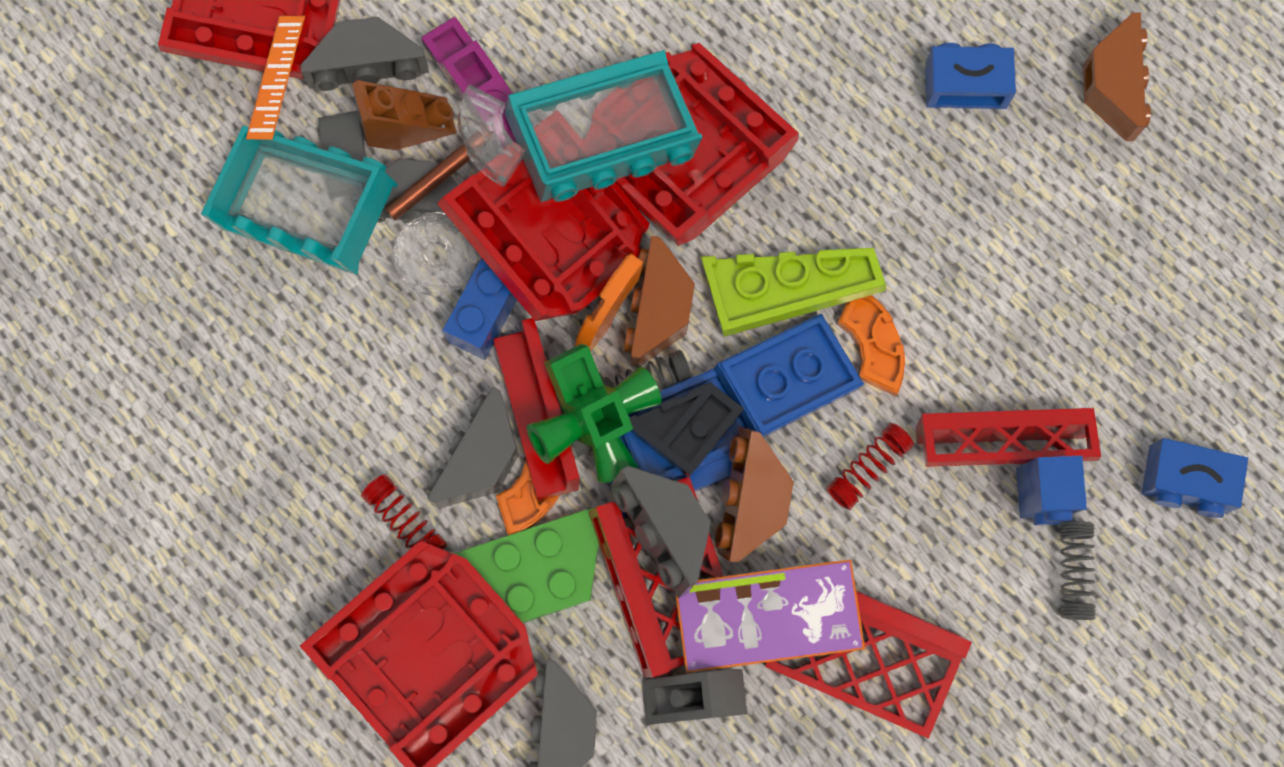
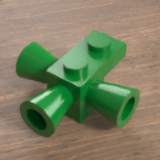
(592, 412)

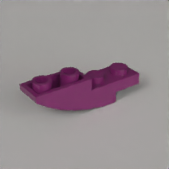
(465, 63)

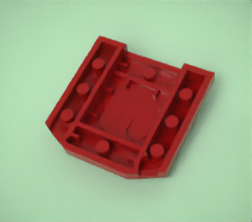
(243, 30)
(737, 149)
(546, 251)
(425, 654)

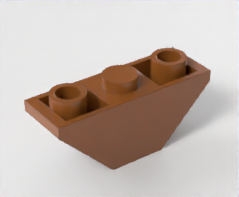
(1118, 79)
(401, 117)
(661, 304)
(753, 497)

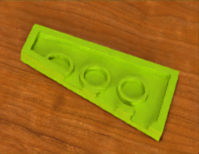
(775, 288)

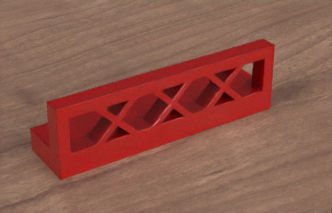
(533, 400)
(1009, 428)

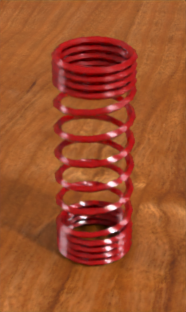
(383, 487)
(846, 493)

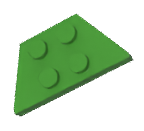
(540, 566)

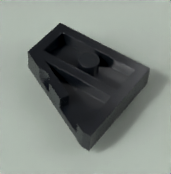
(687, 426)

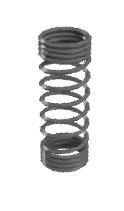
(678, 370)
(1076, 610)

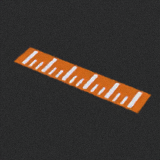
(275, 78)

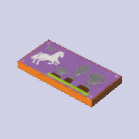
(770, 616)

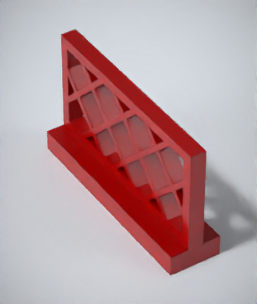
(632, 591)
(908, 629)

